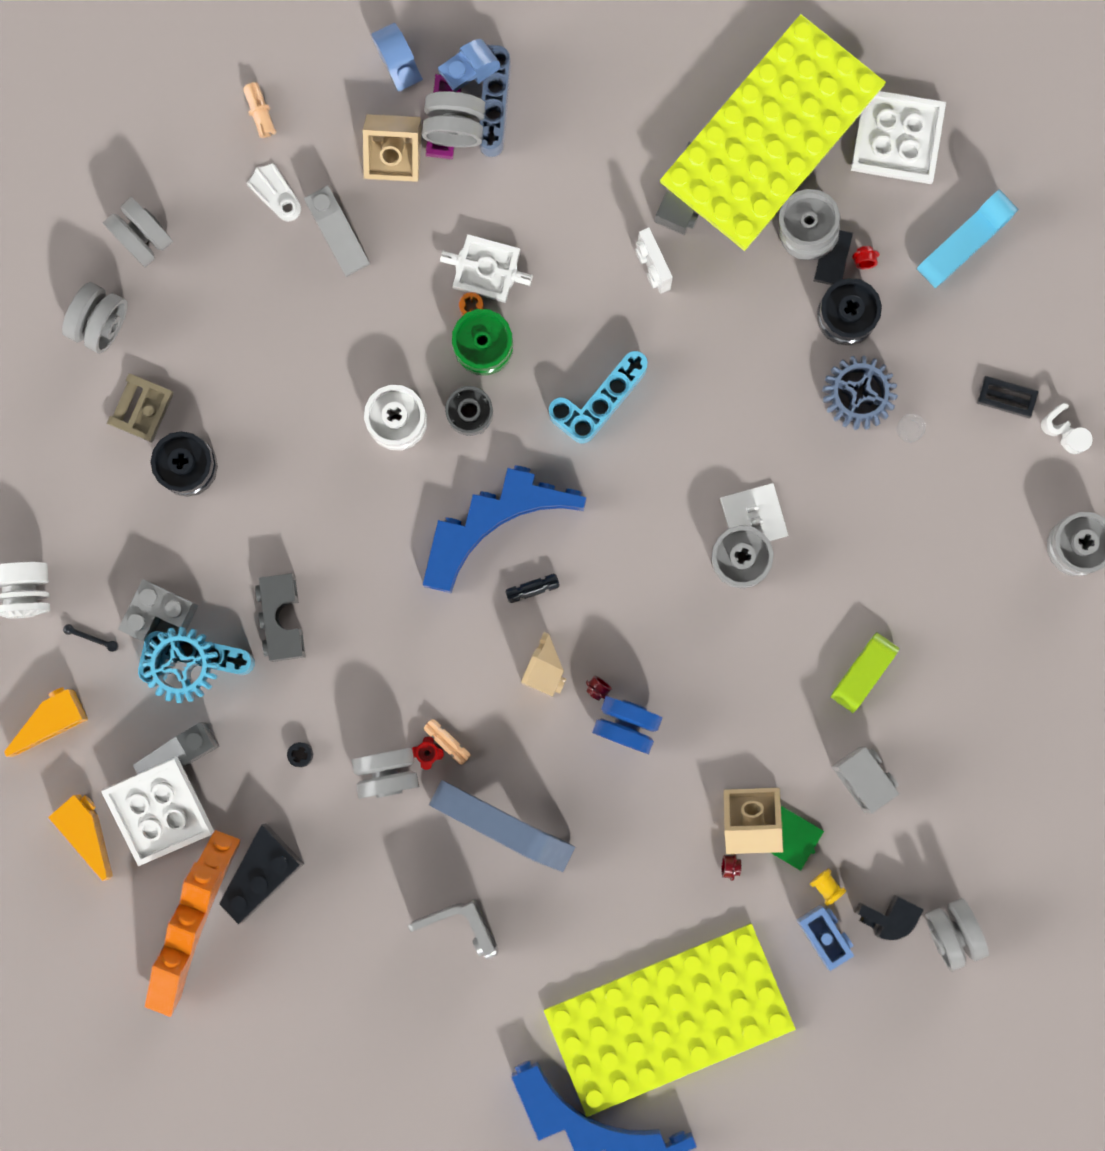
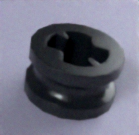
(304, 762)

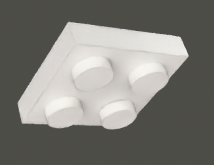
(649, 252)

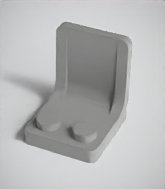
(483, 942)

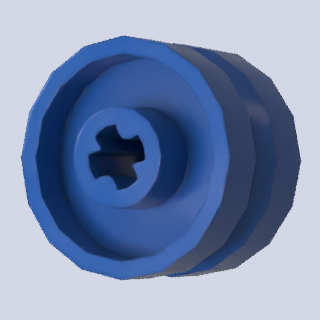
(627, 724)

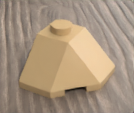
(544, 669)

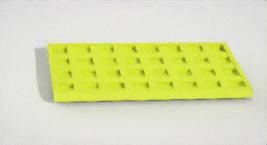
(772, 132)
(669, 1019)

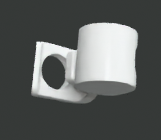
(1072, 439)

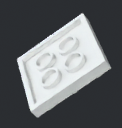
(899, 137)
(157, 811)

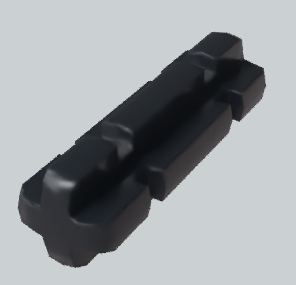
(532, 588)

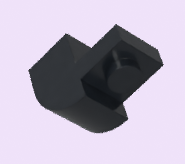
(896, 923)

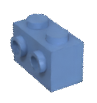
(825, 938)

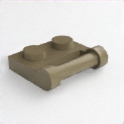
(147, 412)

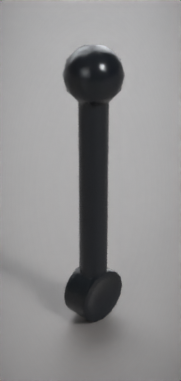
(112, 646)

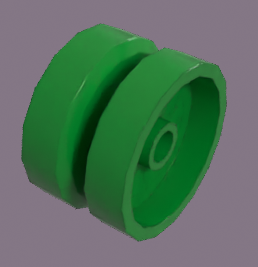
(482, 358)

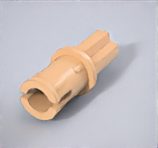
(259, 110)

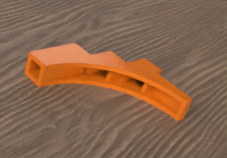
(187, 923)

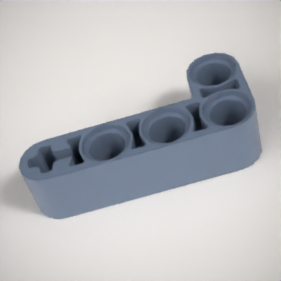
(497, 102)

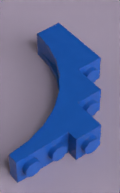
(519, 497)

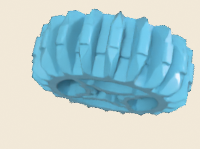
(183, 676)

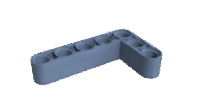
(502, 827)

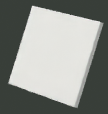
(756, 509)

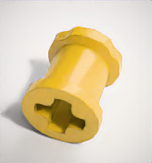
(827, 887)

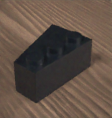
(259, 875)

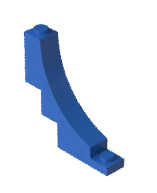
(553, 1114)

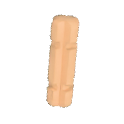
(447, 741)

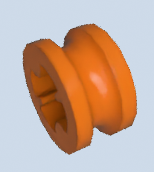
(473, 296)

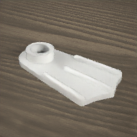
(274, 191)

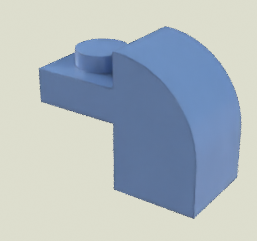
(396, 56)
(471, 63)

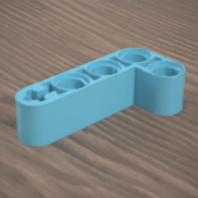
(968, 239)
(603, 394)
(223, 650)

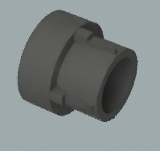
(463, 397)

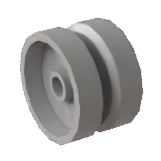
(453, 119)
(809, 224)
(140, 230)
(94, 317)
(742, 540)
(1064, 546)
(385, 773)
(957, 935)

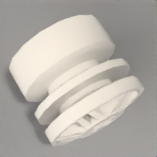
(19, 589)

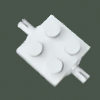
(486, 268)

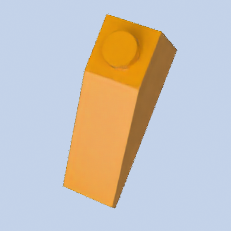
(50, 719)
(83, 830)

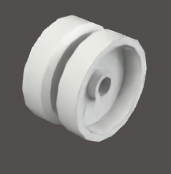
(395, 401)

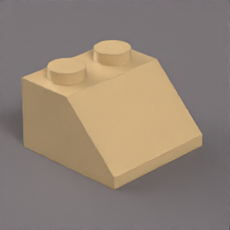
(391, 147)
(752, 821)

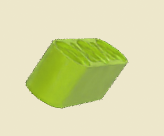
(864, 672)

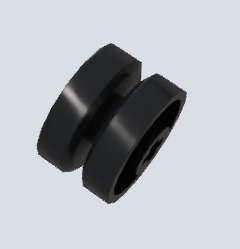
(853, 296)
(172, 452)

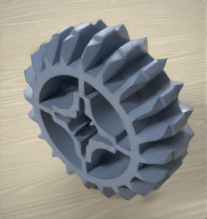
(871, 397)

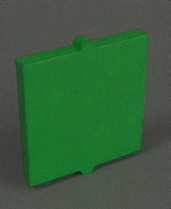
(798, 839)

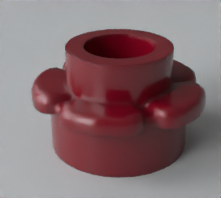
(598, 688)
(730, 866)

